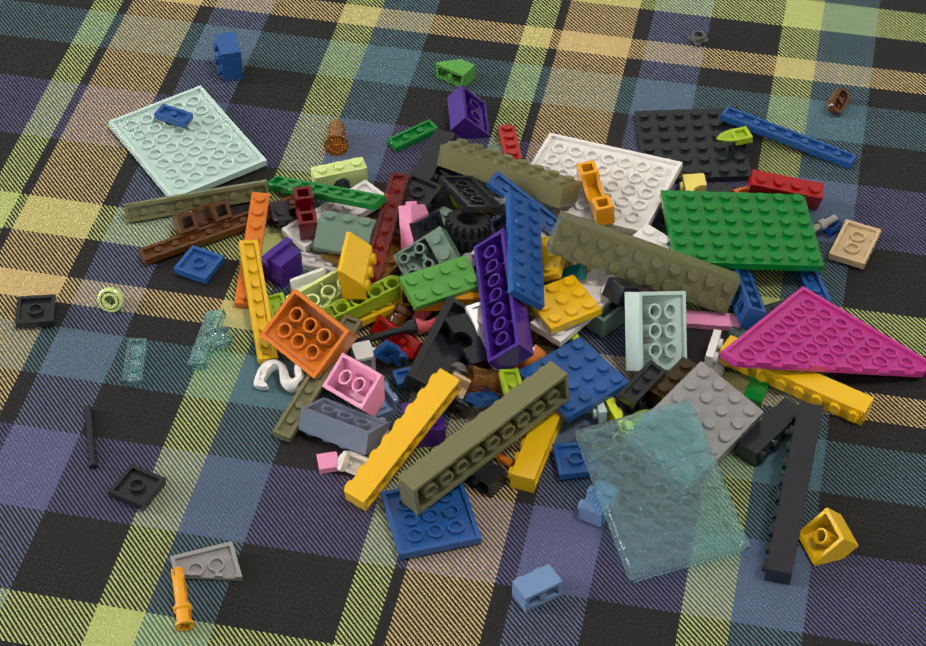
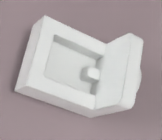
(350, 461)

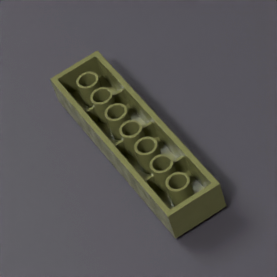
(483, 163)

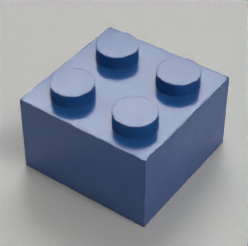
(228, 56)

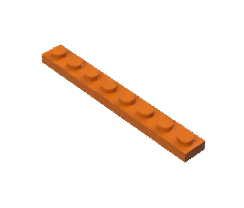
(254, 231)

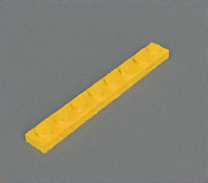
(256, 298)

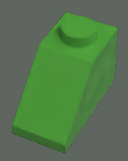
(456, 72)

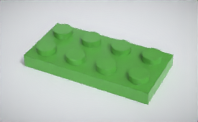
(438, 282)

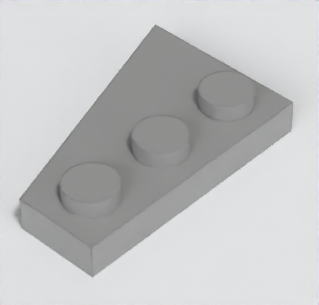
(210, 563)

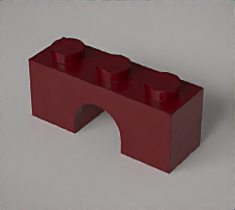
(305, 212)

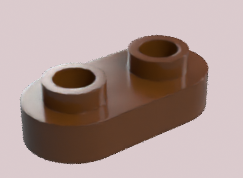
(838, 101)

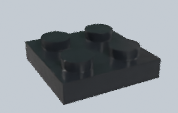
(35, 311)
(137, 487)

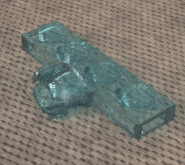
(210, 337)

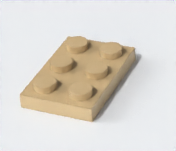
(854, 244)

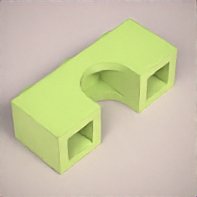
(351, 169)

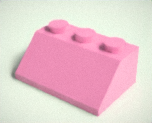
(356, 384)

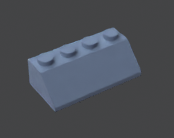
(342, 425)

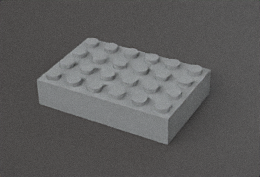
(720, 407)

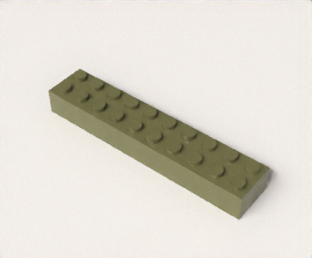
(642, 262)
(483, 438)

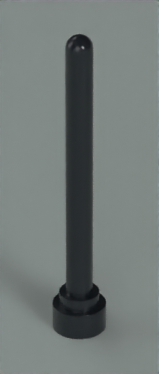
(409, 327)

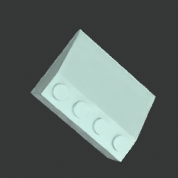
(655, 328)

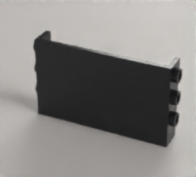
(438, 354)

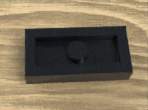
(426, 224)

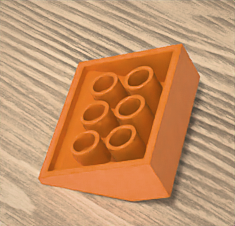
(308, 334)

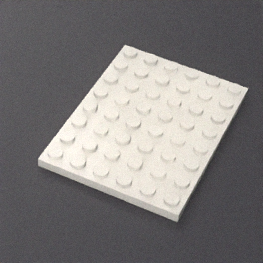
(625, 175)

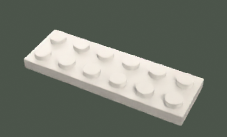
(292, 231)

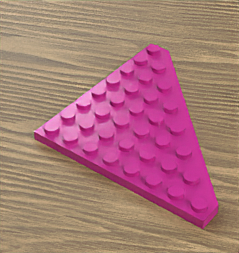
(820, 337)

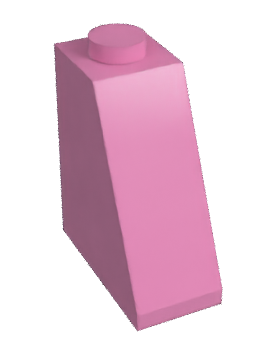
(408, 214)

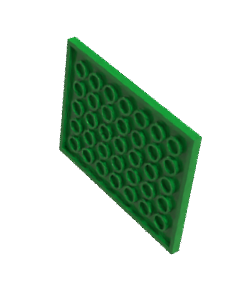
(742, 229)

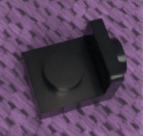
(280, 213)

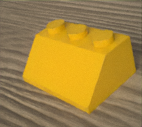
(356, 267)

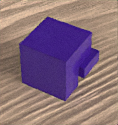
(282, 263)

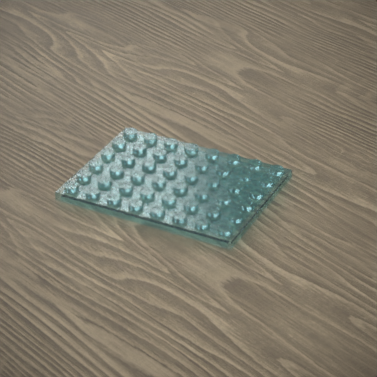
(661, 490)

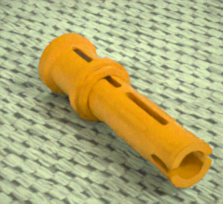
(182, 607)

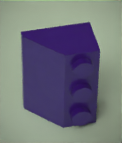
(467, 114)

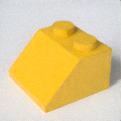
(827, 538)

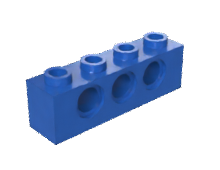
(747, 301)

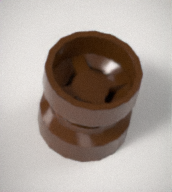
(400, 314)

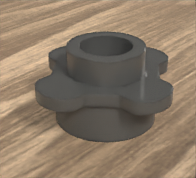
(698, 38)
(458, 368)

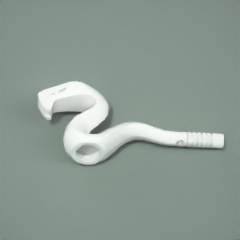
(287, 383)

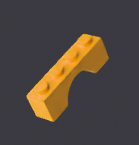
(599, 203)

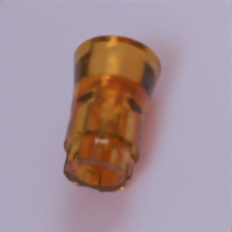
(336, 140)
(483, 379)

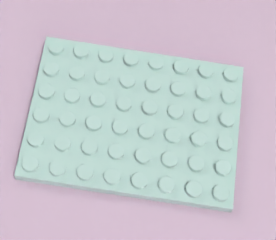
(191, 157)

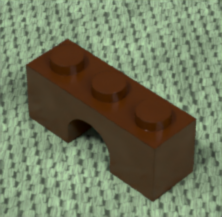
(201, 215)

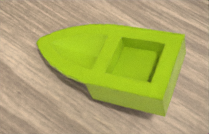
(738, 136)

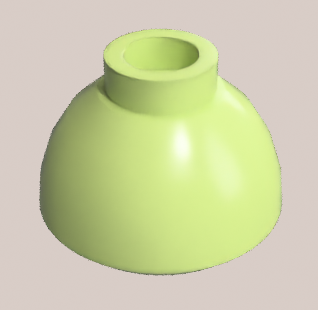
(110, 299)

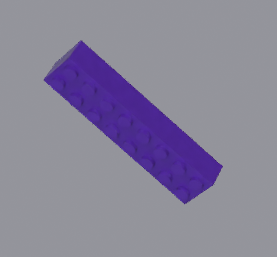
(503, 316)

